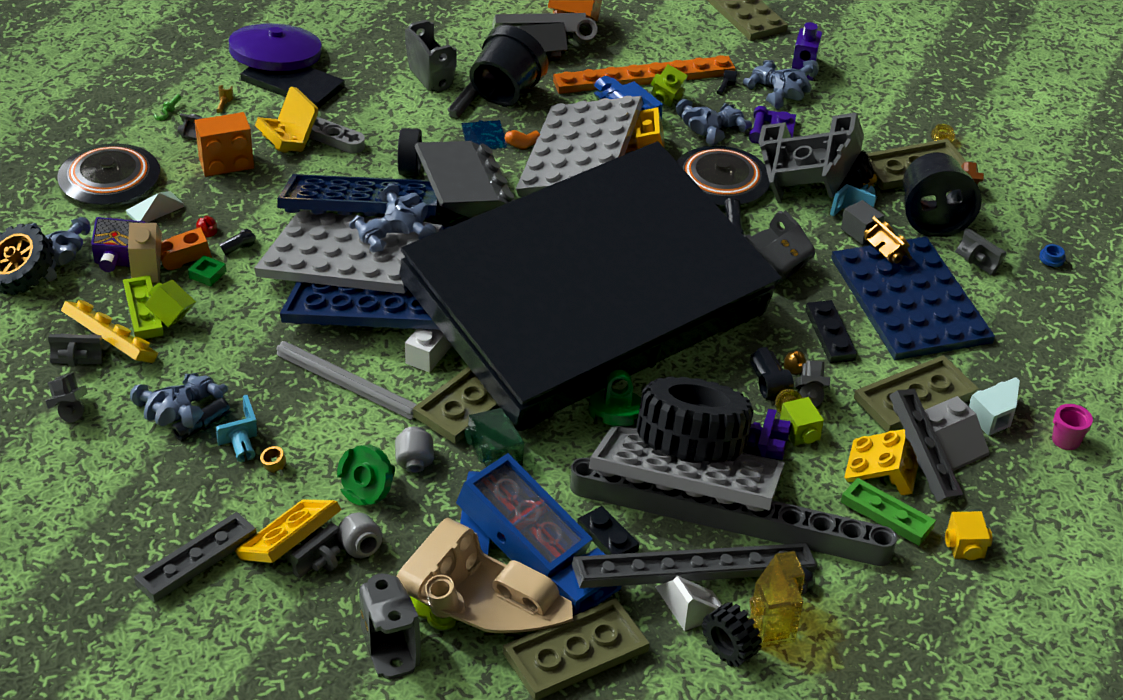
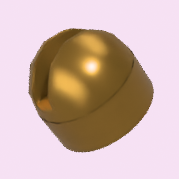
(791, 362)
(270, 453)

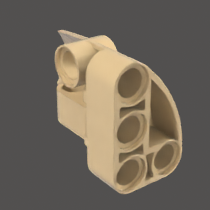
(476, 589)

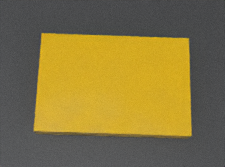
(287, 530)

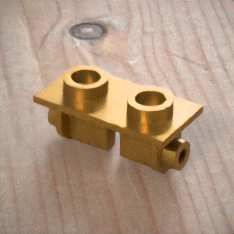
(894, 246)

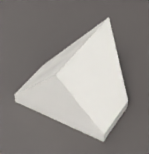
(688, 601)

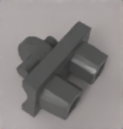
(980, 252)
(75, 349)
(813, 381)
(67, 395)
(317, 552)

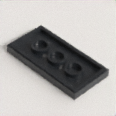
(314, 84)

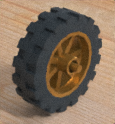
(23, 265)

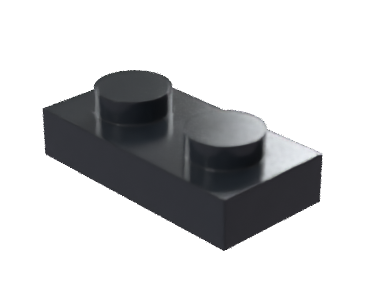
(608, 532)

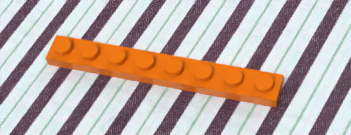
(641, 74)

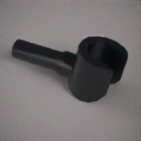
(729, 78)

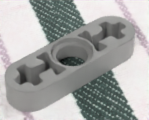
(346, 140)

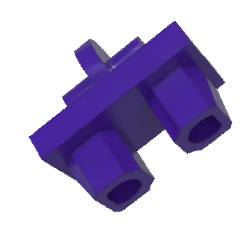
(764, 436)

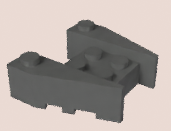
(811, 157)

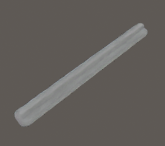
(346, 379)

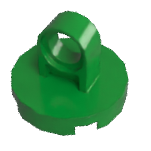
(616, 405)
(365, 474)

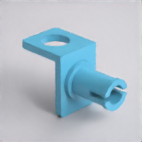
(850, 195)
(240, 432)

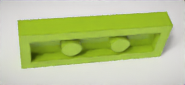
(144, 322)

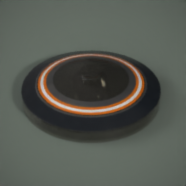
(727, 174)
(109, 177)

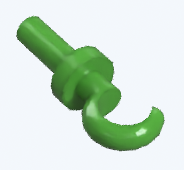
(168, 107)

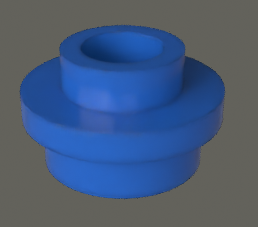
(1052, 255)

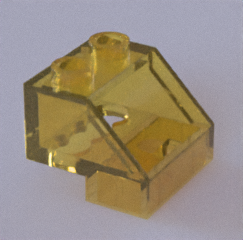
(778, 600)

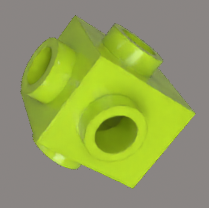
(669, 85)

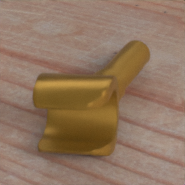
(225, 96)

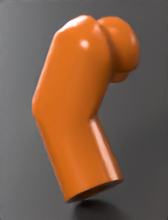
(520, 139)

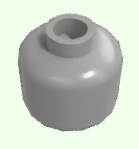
(414, 449)
(359, 535)

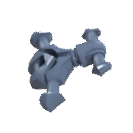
(786, 82)
(708, 122)
(401, 216)
(66, 244)
(175, 401)

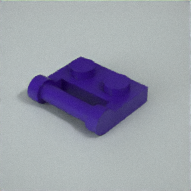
(762, 114)

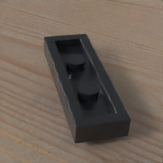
(831, 331)

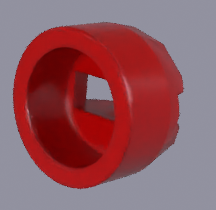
(204, 223)

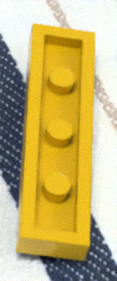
(113, 333)

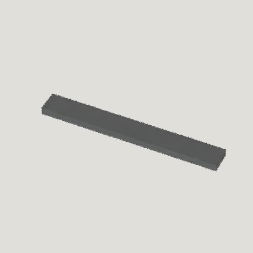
(687, 564)

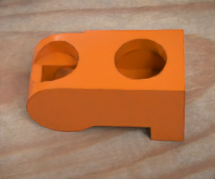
(184, 249)

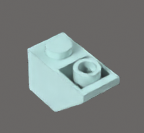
(996, 405)

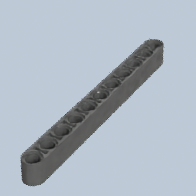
(780, 524)

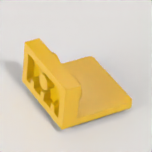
(882, 456)

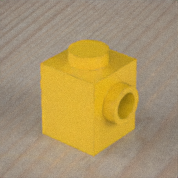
(968, 535)

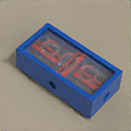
(522, 517)

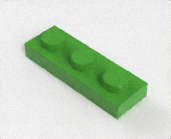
(888, 511)

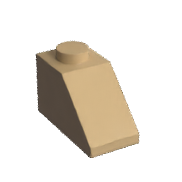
(145, 250)

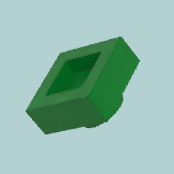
(207, 270)

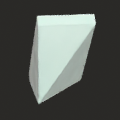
(155, 207)

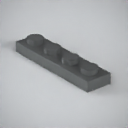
(925, 445)
(194, 557)

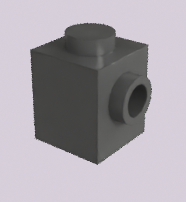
(859, 218)

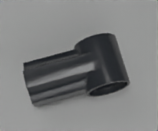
(770, 375)

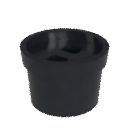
(508, 65)
(949, 213)

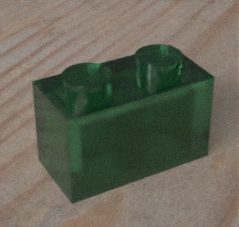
(494, 437)

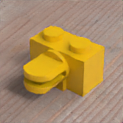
(647, 130)

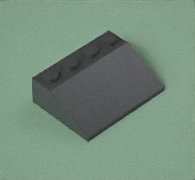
(464, 176)

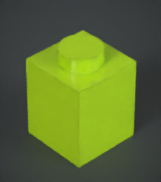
(169, 302)
(805, 421)

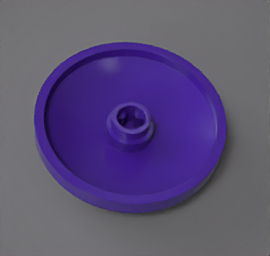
(275, 47)

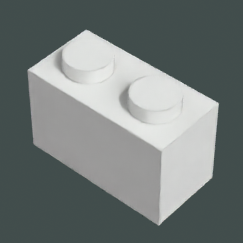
(426, 348)

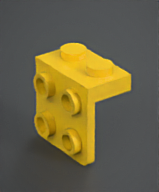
(293, 125)

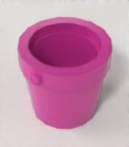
(1070, 426)

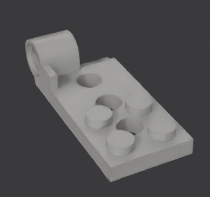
(571, 20)

